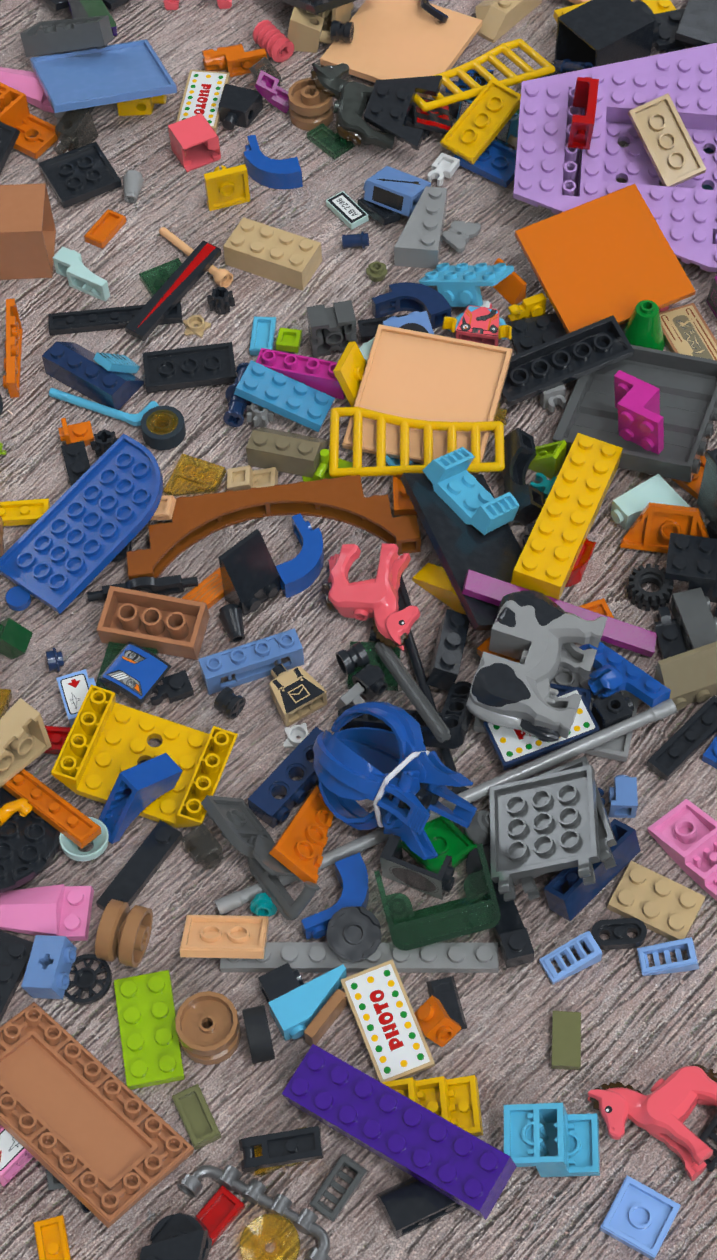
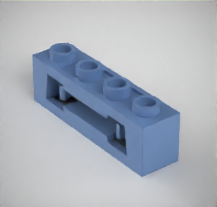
(250, 661)

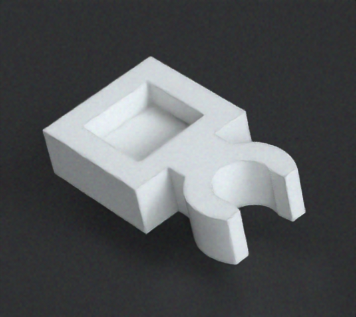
(443, 167)

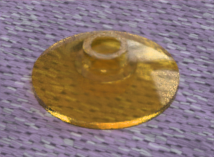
(269, 1229)

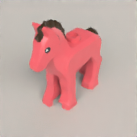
(372, 597)
(662, 1111)

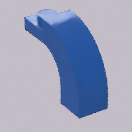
(271, 172)
(307, 565)
(354, 882)

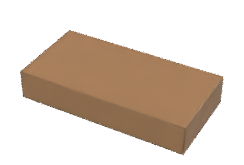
(325, 1017)

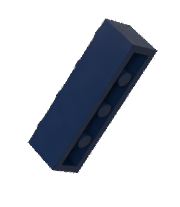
(567, 893)

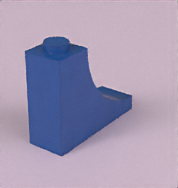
(135, 791)

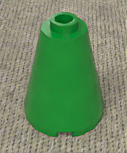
(645, 326)

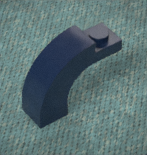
(412, 297)

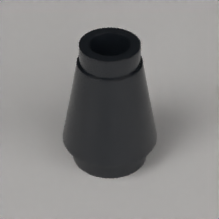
(232, 621)

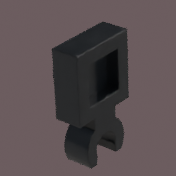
(173, 687)

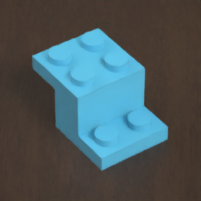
(552, 1139)

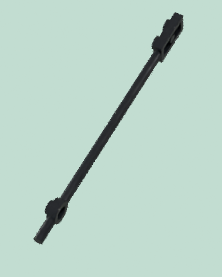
(404, 602)

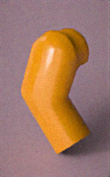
(8, 809)

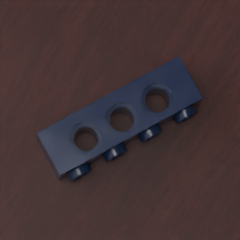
(280, 783)

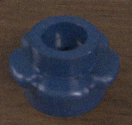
(54, 660)

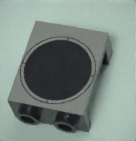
(413, 876)

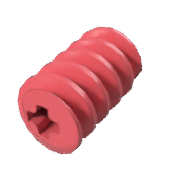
(273, 41)

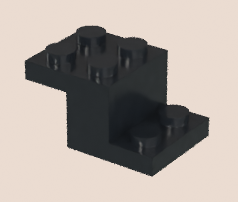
(693, 561)

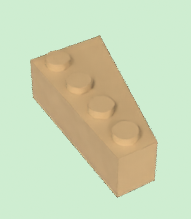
(21, 739)

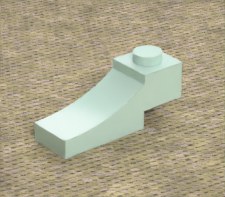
(70, 265)

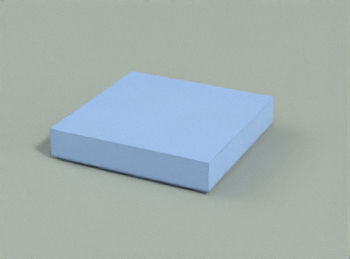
(640, 1217)

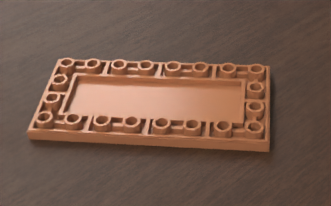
(81, 1118)

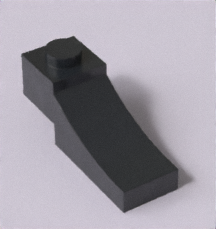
(512, 935)

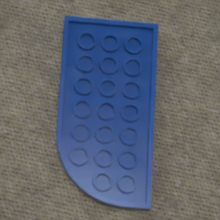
(86, 525)

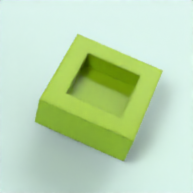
(289, 340)

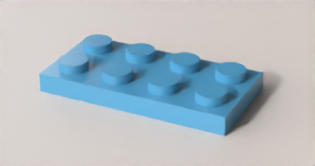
(284, 396)

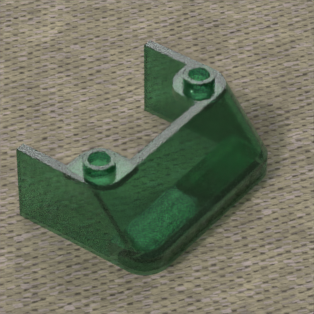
(446, 920)

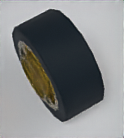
(163, 427)

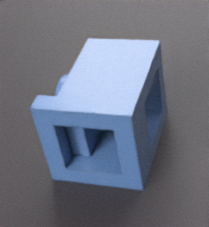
(623, 797)

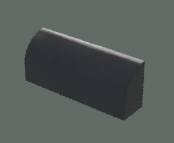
(413, 1205)

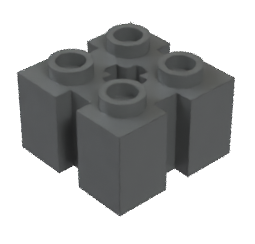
(331, 327)

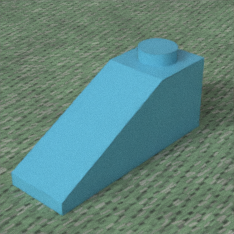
(299, 1007)

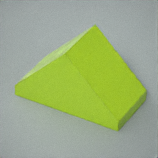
(549, 458)

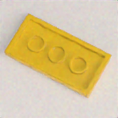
(482, 121)

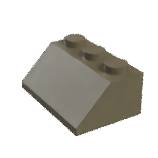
(285, 451)
(690, 675)

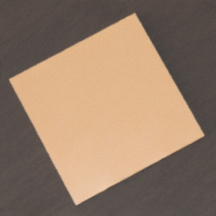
(402, 41)
(430, 381)

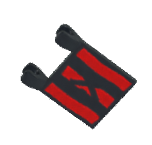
(435, 120)

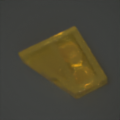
(194, 477)

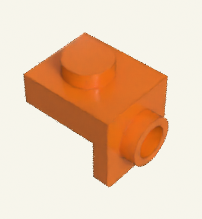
(436, 1022)

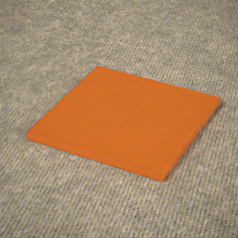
(604, 260)

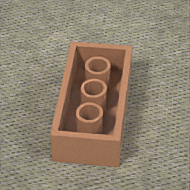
(154, 621)

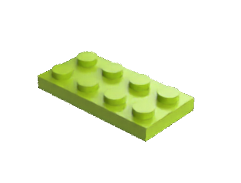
(148, 1030)

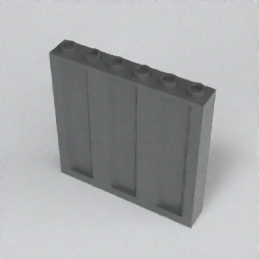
(686, 404)

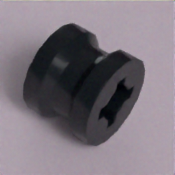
(229, 703)

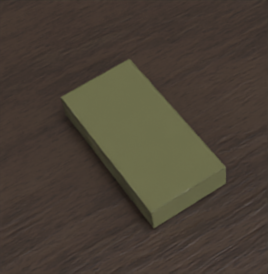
(566, 1040)
(196, 1116)

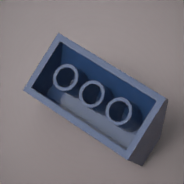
(79, 371)

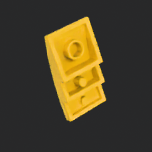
(451, 1099)

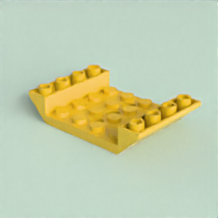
(115, 738)

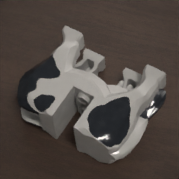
(543, 639)

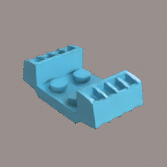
(467, 495)

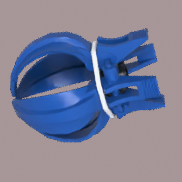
(378, 762)

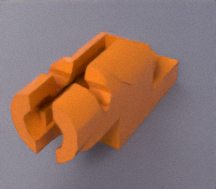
(232, 59)

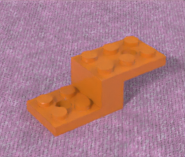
(15, 113)

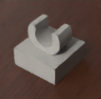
(553, 397)

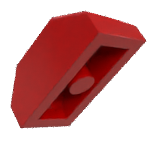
(581, 563)

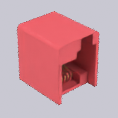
(194, 142)

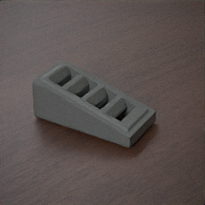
(354, 1183)

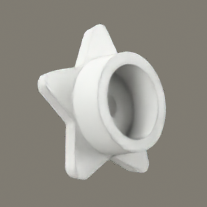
(293, 732)

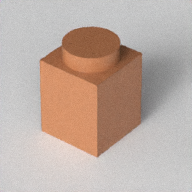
(26, 232)

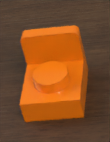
(76, 432)

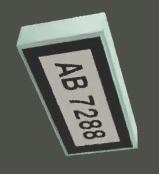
(347, 210)

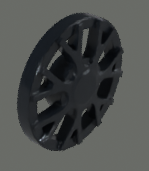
(87, 979)

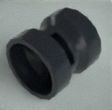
(342, 31)
(353, 658)

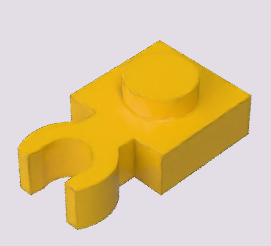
(530, 307)

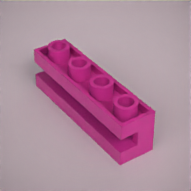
(307, 370)

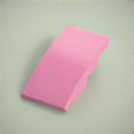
(691, 842)

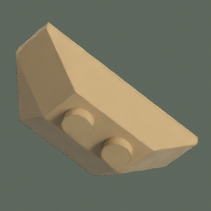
(501, 16)

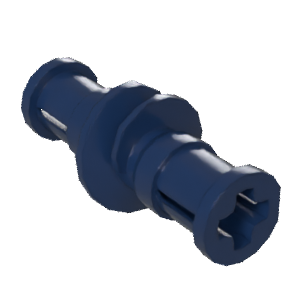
(236, 404)

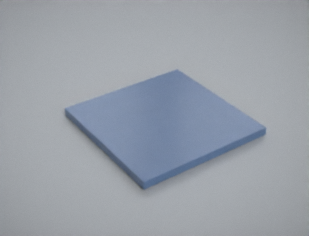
(102, 76)

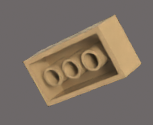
(272, 253)

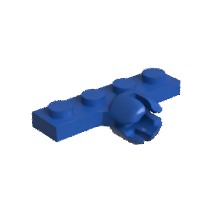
(617, 674)

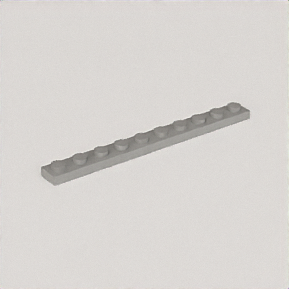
(318, 958)

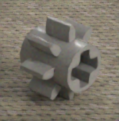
(259, 415)

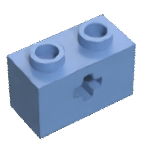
(49, 967)

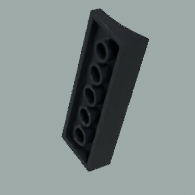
(565, 360)

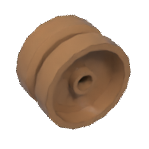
(309, 105)
(123, 933)
(208, 1028)

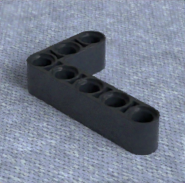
(454, 714)

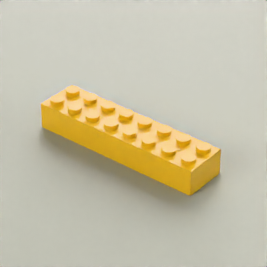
(567, 516)

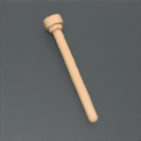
(221, 276)

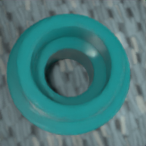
(262, 905)

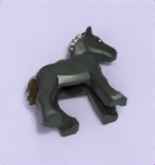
(349, 106)

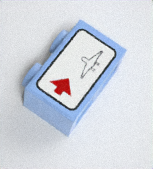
(73, 691)

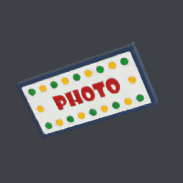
(516, 746)

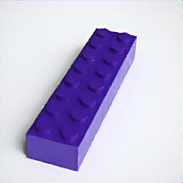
(400, 1131)

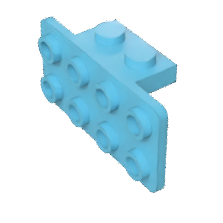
(462, 282)

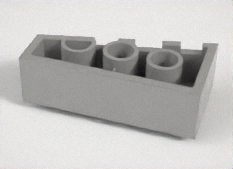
(422, 235)

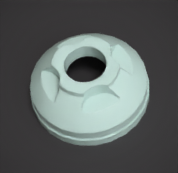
(100, 844)

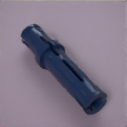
(567, 65)

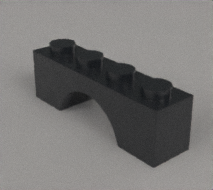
(519, 453)

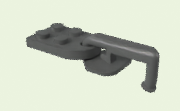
(250, 838)

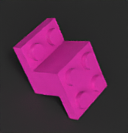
(639, 412)

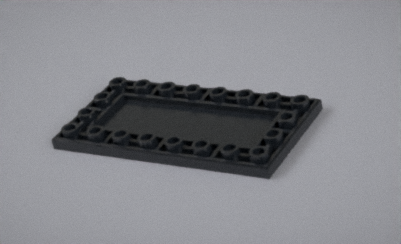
(464, 546)

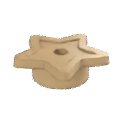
(196, 320)

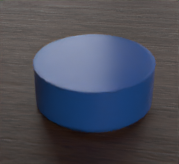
(18, 598)

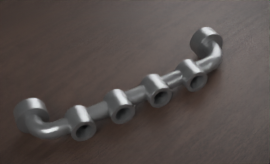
(254, 1193)

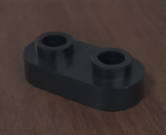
(617, 932)

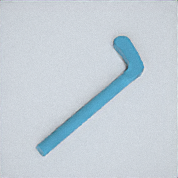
(133, 419)

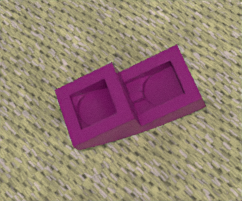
(268, 88)

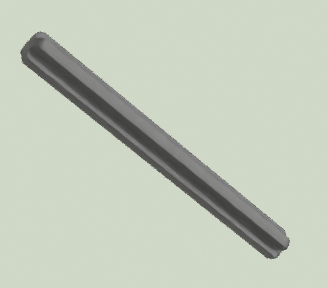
(413, 692)

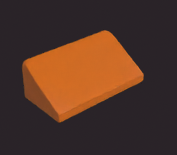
(512, 287)

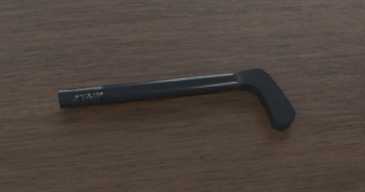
(433, 11)

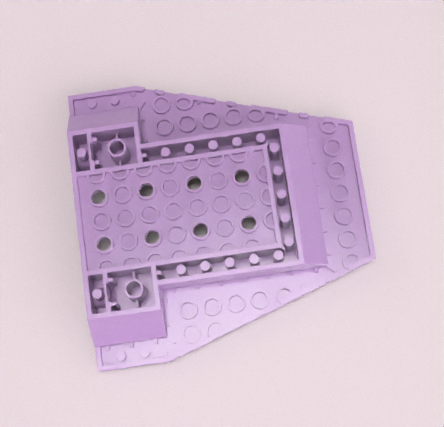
(567, 177)

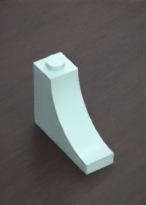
(631, 504)

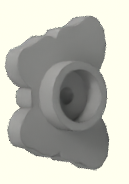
(460, 234)

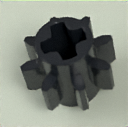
(221, 300)
(103, 441)

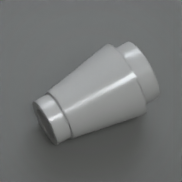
(132, 185)

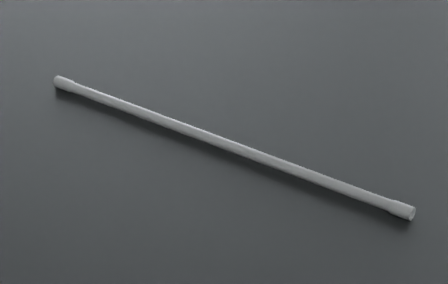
(662, 710)

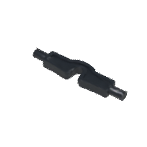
(160, 586)

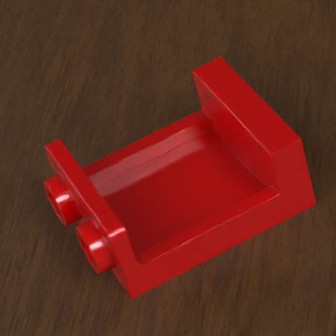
(582, 126)

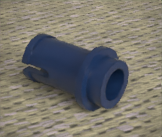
(355, 240)

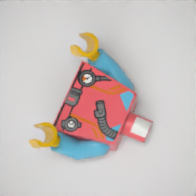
(479, 325)

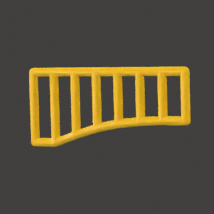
(490, 56)
(406, 423)

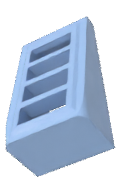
(585, 939)
(667, 947)

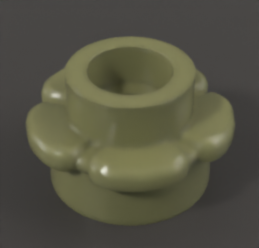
(376, 271)

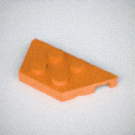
(657, 521)

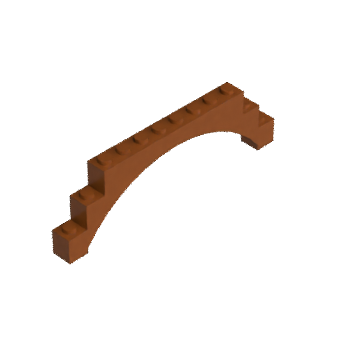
(326, 498)

